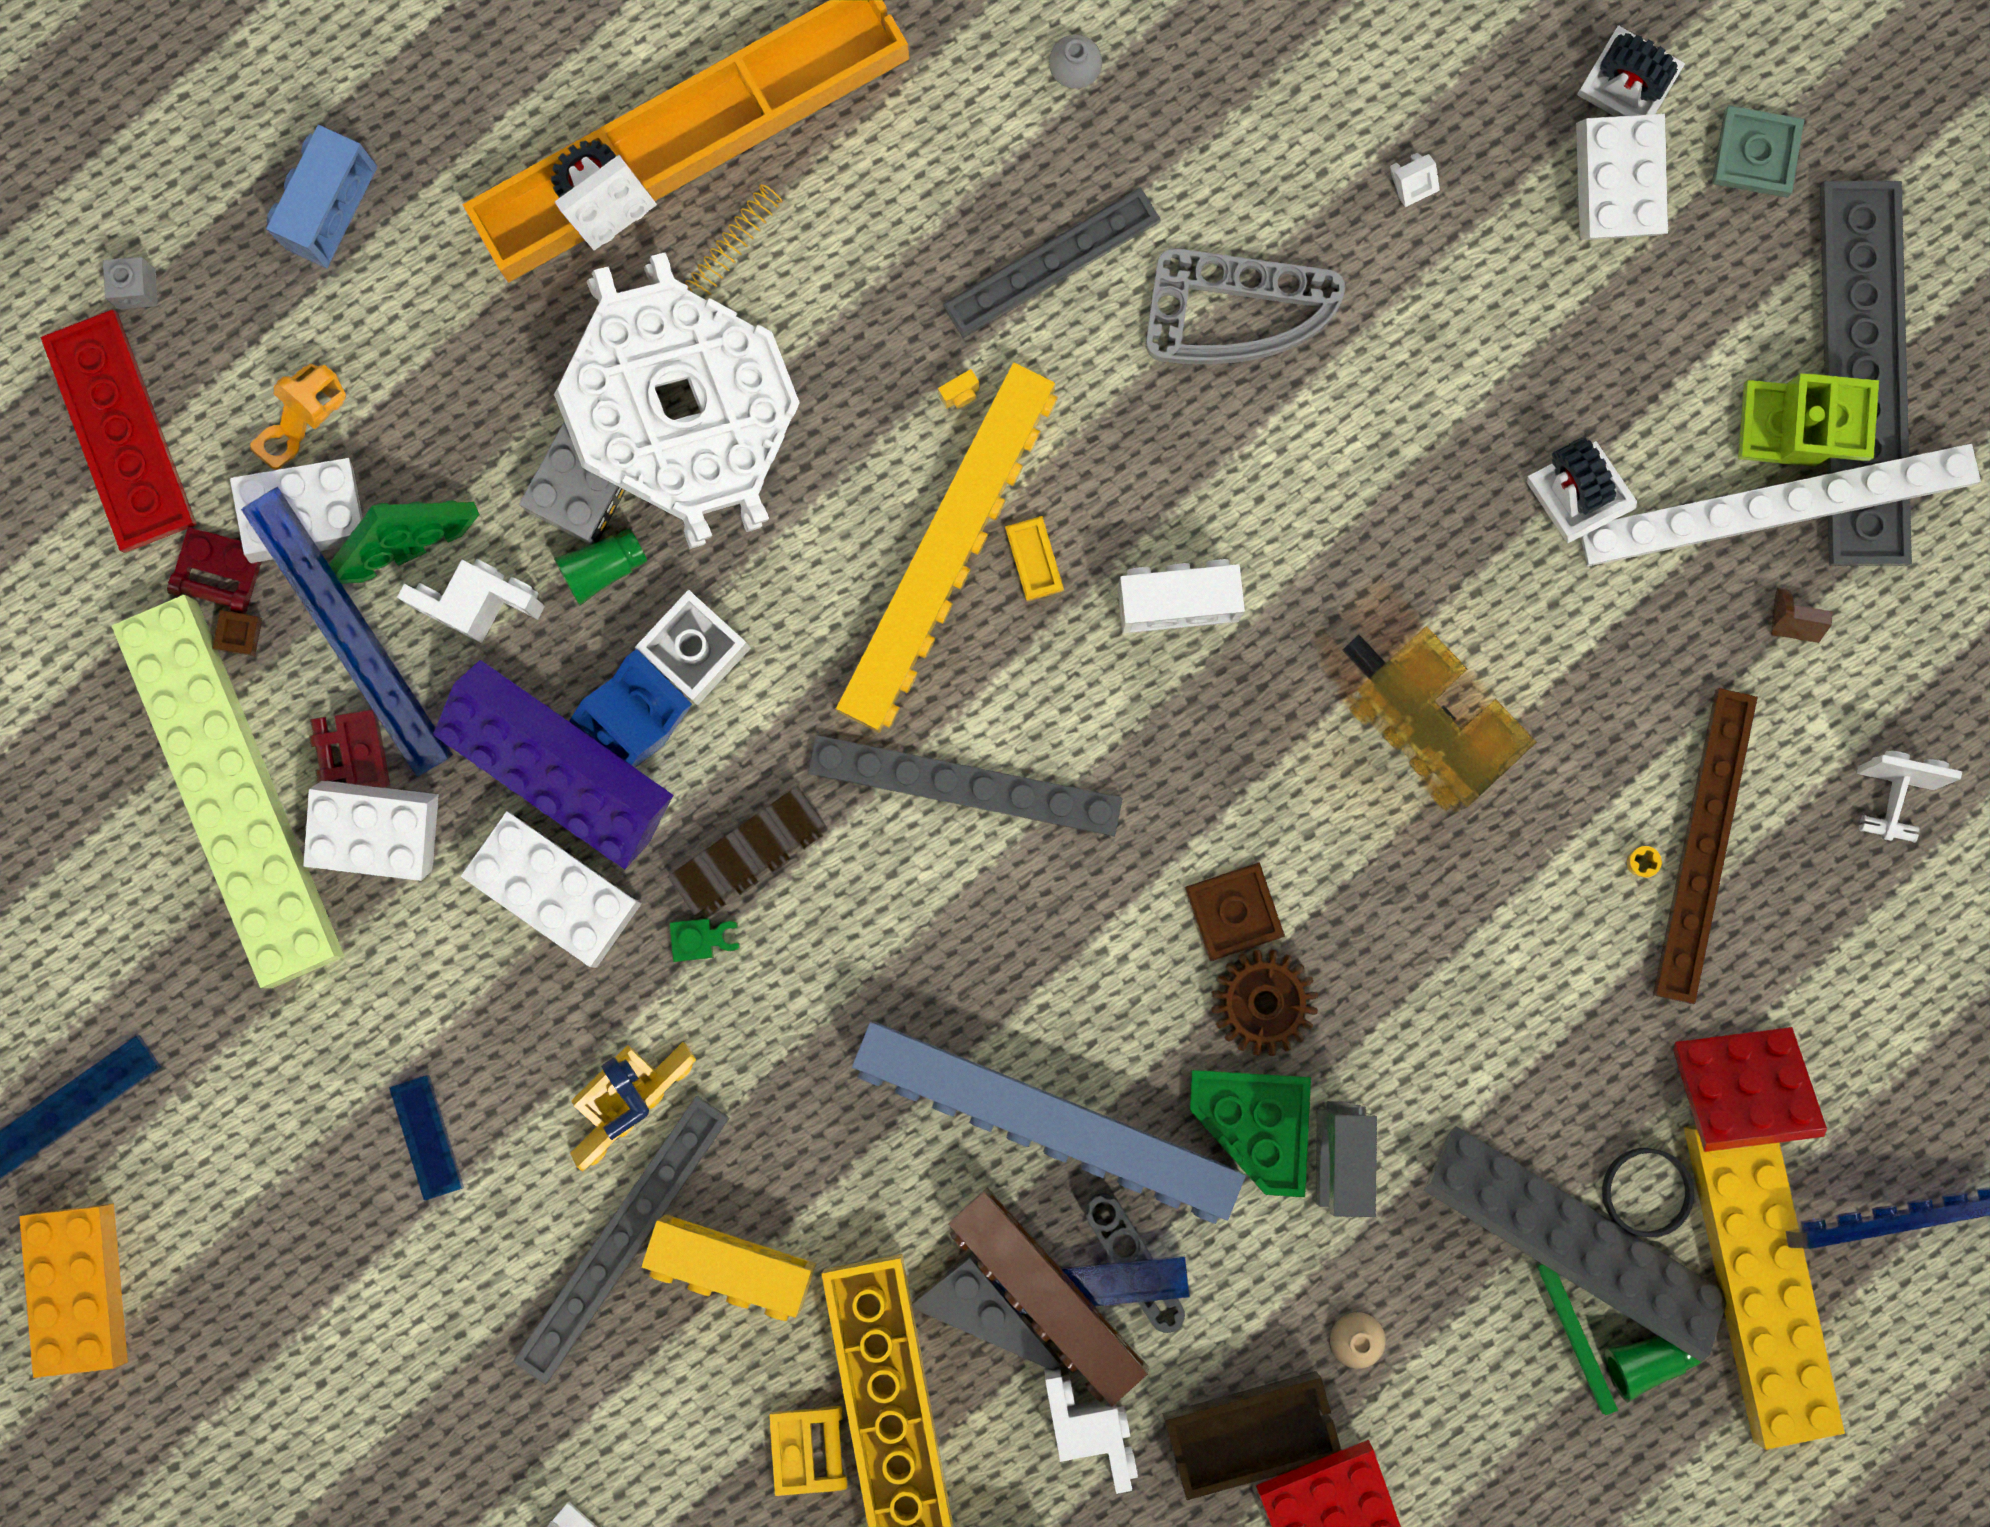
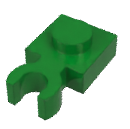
(696, 940)

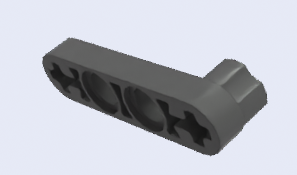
(1139, 1253)

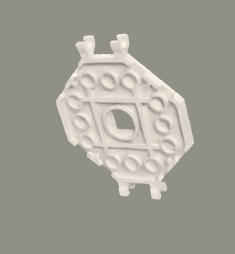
(618, 421)

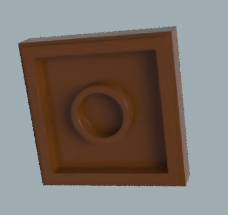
(1234, 911)

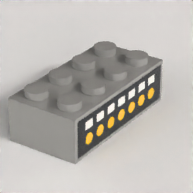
(571, 495)

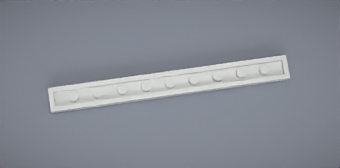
(1782, 504)

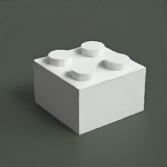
(693, 647)

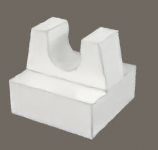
(1415, 179)

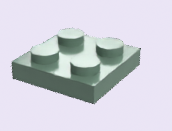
(1758, 151)

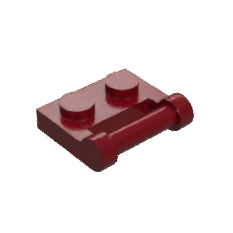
(217, 557)

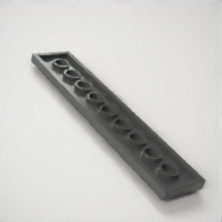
(1867, 341)

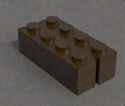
(1251, 1435)

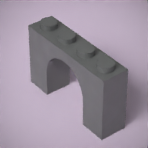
(1346, 1160)

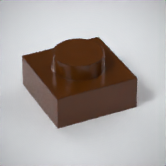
(237, 633)

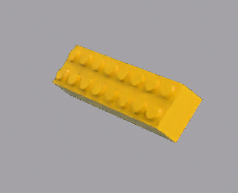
(1766, 1293)
(886, 1394)

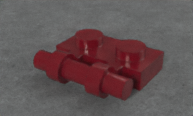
(360, 749)

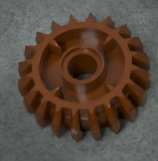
(1288, 998)

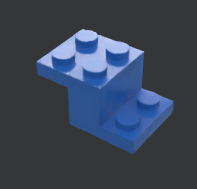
(632, 710)

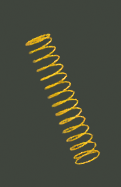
(746, 220)

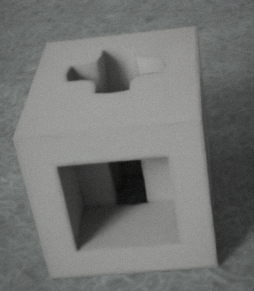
(130, 283)

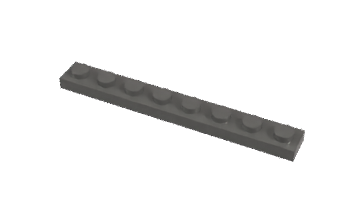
(965, 785)
(621, 1240)

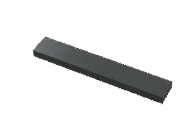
(1051, 262)

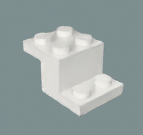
(473, 599)
(1090, 1429)

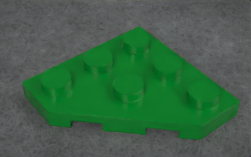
(399, 535)
(1258, 1123)

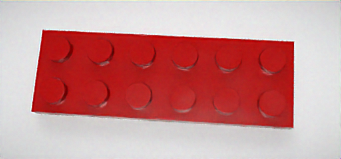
(118, 431)

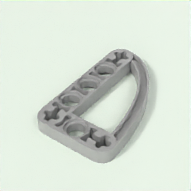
(1230, 284)

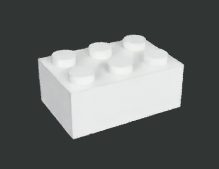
(1622, 176)
(319, 494)
(1180, 597)
(370, 830)

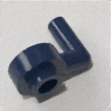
(622, 1078)

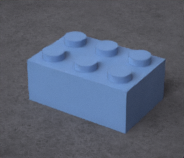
(321, 196)

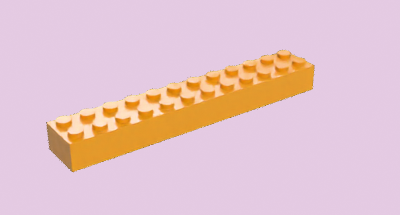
(701, 122)

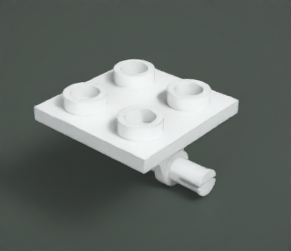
(1903, 772)

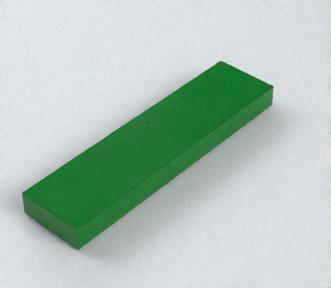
(1577, 1339)

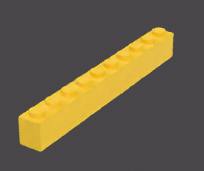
(947, 547)

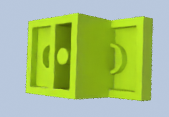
(1808, 420)

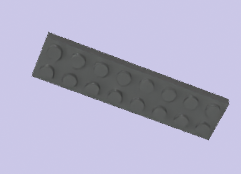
(1577, 1243)

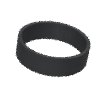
(1688, 1199)

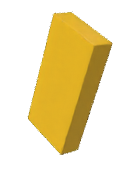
(1034, 558)

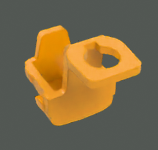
(299, 409)

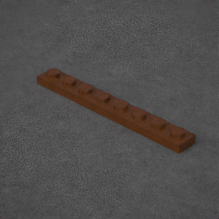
(1705, 846)

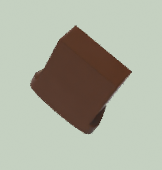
(1797, 620)

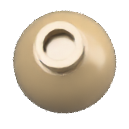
(1357, 1340)

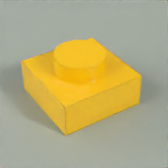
(959, 390)

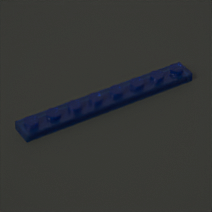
(346, 631)

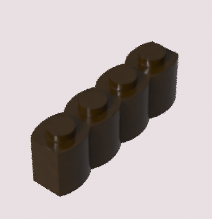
(746, 852)

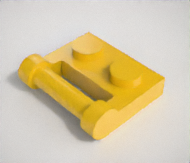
(794, 1451)

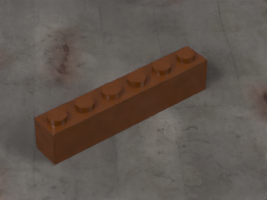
(1048, 1297)

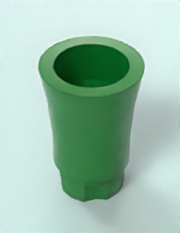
(600, 564)
(1645, 1365)

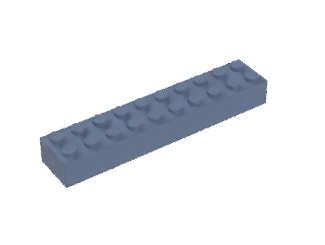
(1049, 1121)

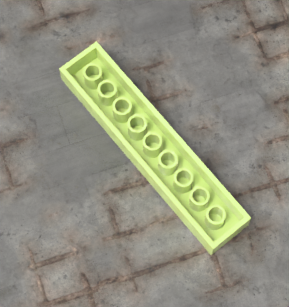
(227, 792)

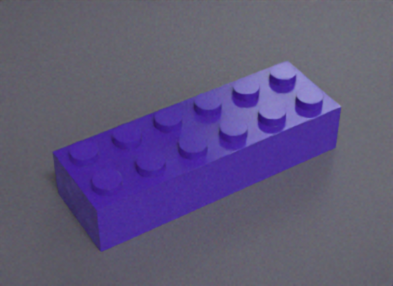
(552, 764)

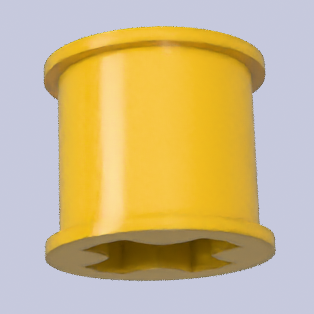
(1653, 858)

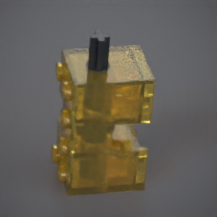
(1403, 709)

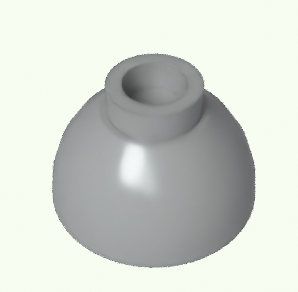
(1075, 61)

